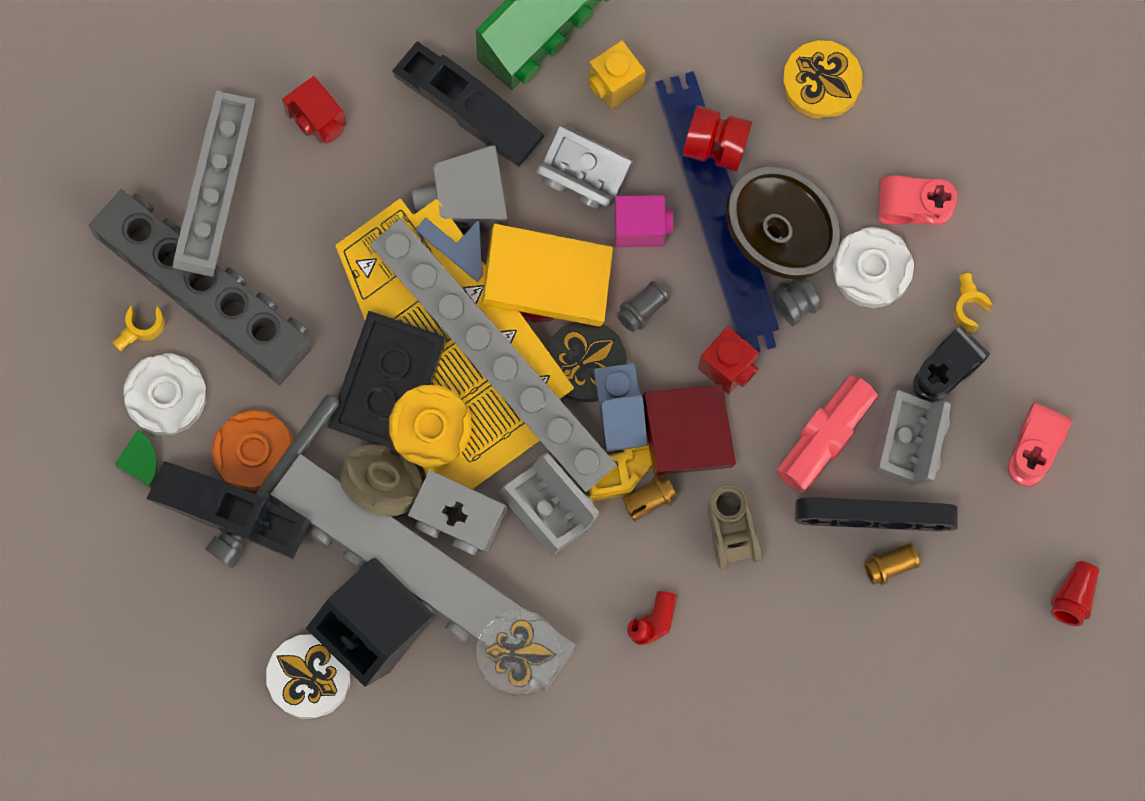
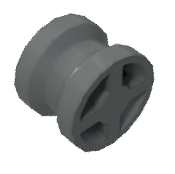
(796, 300)

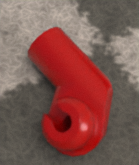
(655, 624)

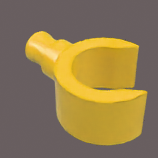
(969, 295)
(131, 333)

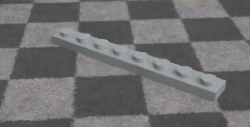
(493, 355)

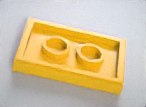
(547, 275)

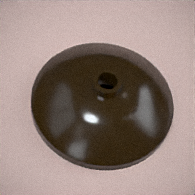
(782, 222)

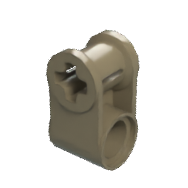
(733, 530)

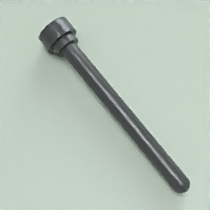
(228, 546)

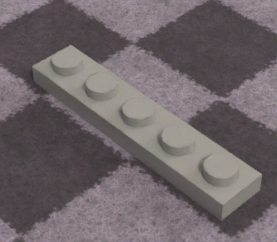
(214, 184)

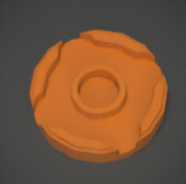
(249, 448)

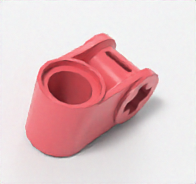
(910, 200)
(1040, 440)

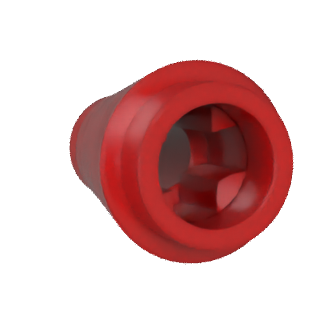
(1075, 596)

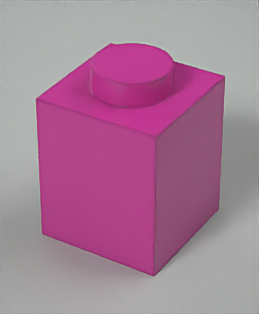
(642, 221)

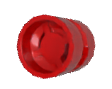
(717, 138)

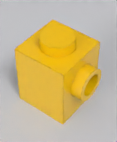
(616, 75)

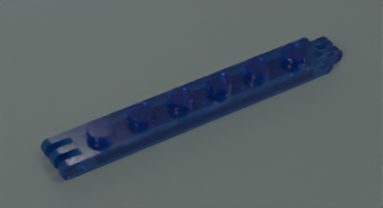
(709, 190)

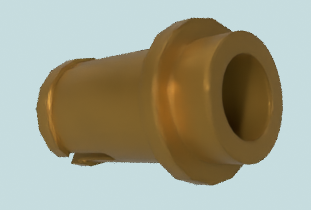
(649, 498)
(891, 563)

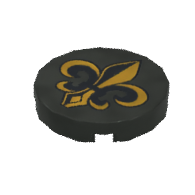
(580, 350)

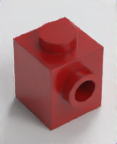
(729, 361)

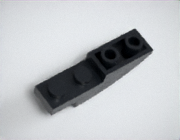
(468, 102)
(228, 509)

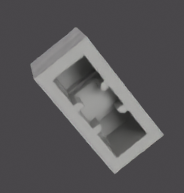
(482, 513)

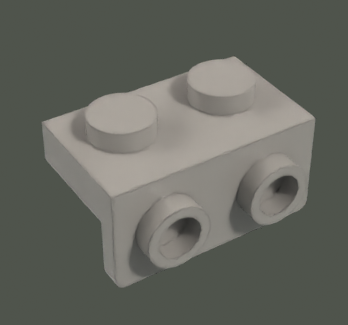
(585, 168)
(911, 438)
(550, 504)

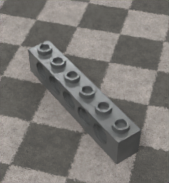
(273, 357)

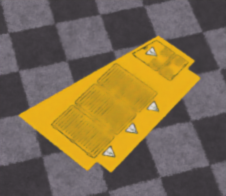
(496, 429)

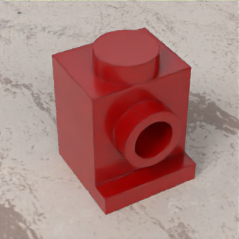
(315, 111)

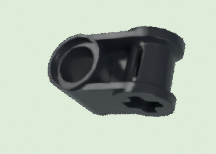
(952, 362)

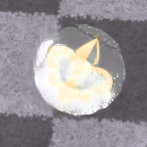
(518, 652)

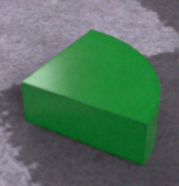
(139, 459)

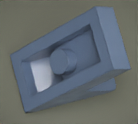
(464, 254)
(620, 407)

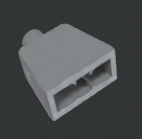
(468, 190)

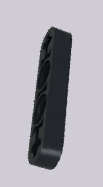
(876, 514)

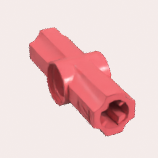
(827, 433)

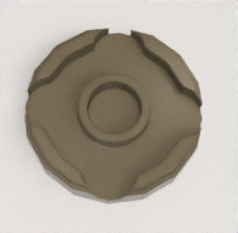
(380, 480)

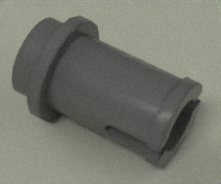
(639, 309)

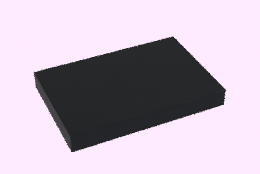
(385, 365)

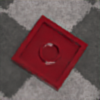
(688, 430)

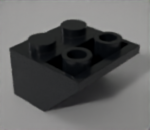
(370, 622)

